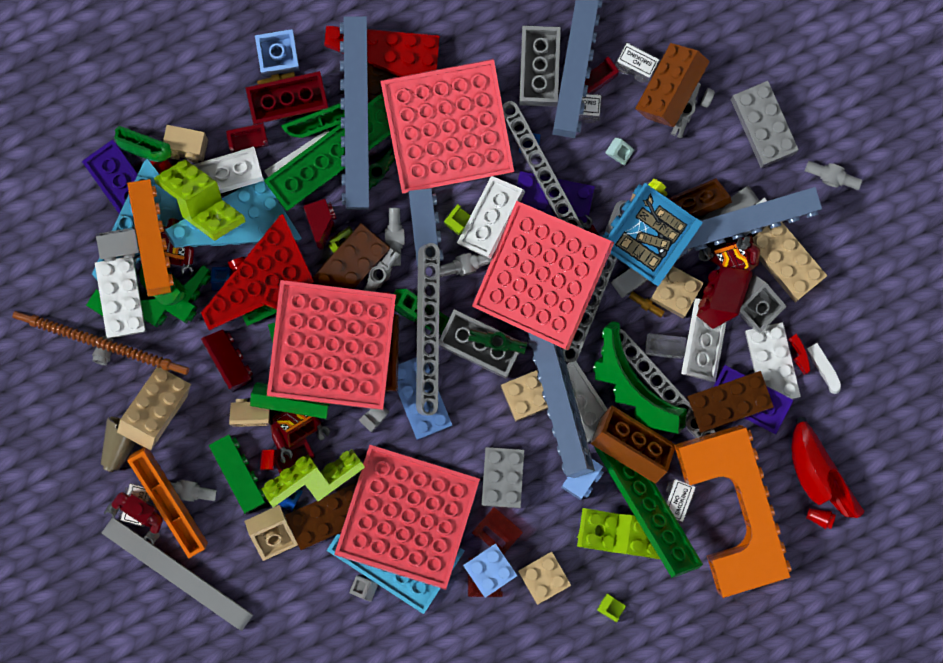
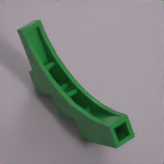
(155, 312)
(629, 390)

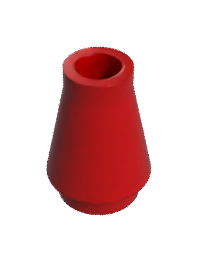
(821, 517)

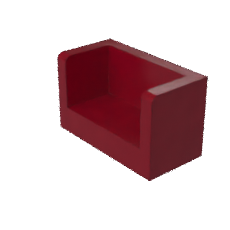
(601, 75)
(247, 137)
(298, 450)

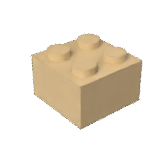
(186, 143)
(677, 292)
(524, 396)
(544, 578)

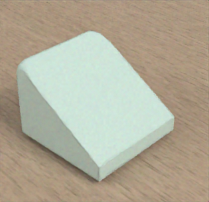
(619, 151)

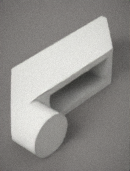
(824, 368)

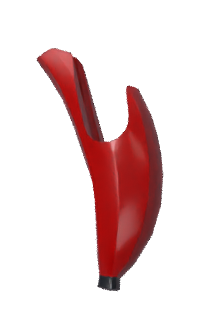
(818, 472)

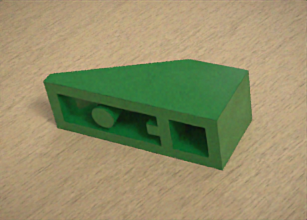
(407, 307)

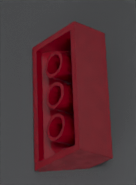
(286, 98)

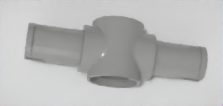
(685, 117)
(833, 175)
(395, 233)
(384, 265)
(464, 265)
(191, 491)

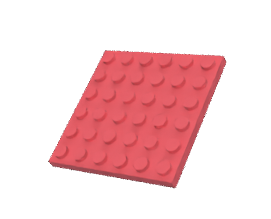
(447, 126)
(542, 275)
(331, 345)
(407, 517)

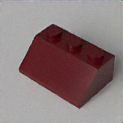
(320, 217)
(723, 295)
(227, 359)

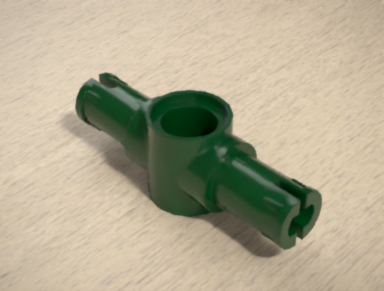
(382, 165)
(508, 344)

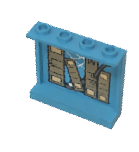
(651, 233)

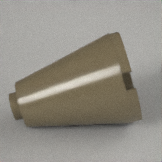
(115, 446)

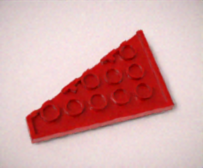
(271, 260)

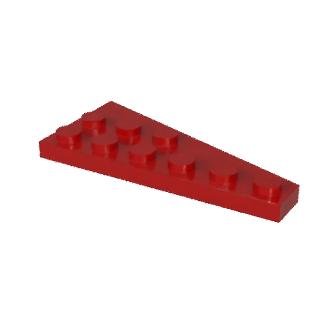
(394, 51)

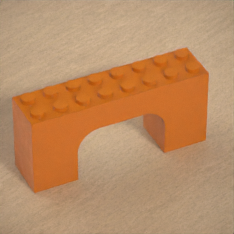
(760, 554)

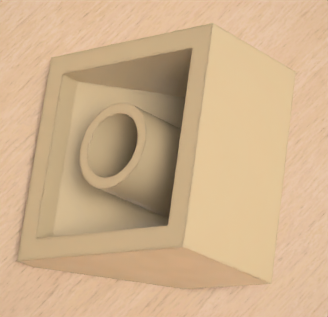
(245, 415)
(270, 533)

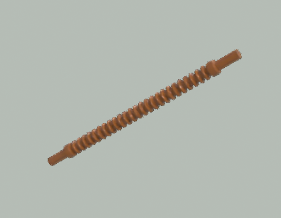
(165, 364)

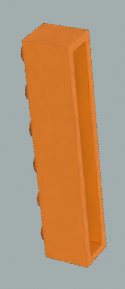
(149, 237)
(167, 502)

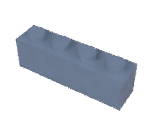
(424, 220)

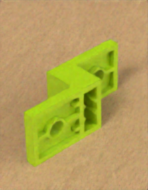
(199, 199)
(307, 473)
(618, 534)

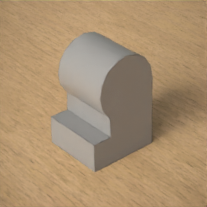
(373, 418)

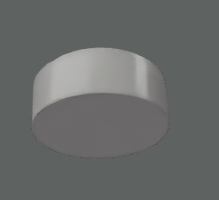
(707, 97)

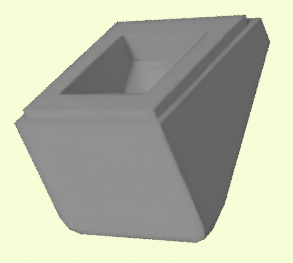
(363, 588)

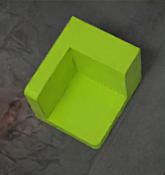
(457, 220)
(611, 608)

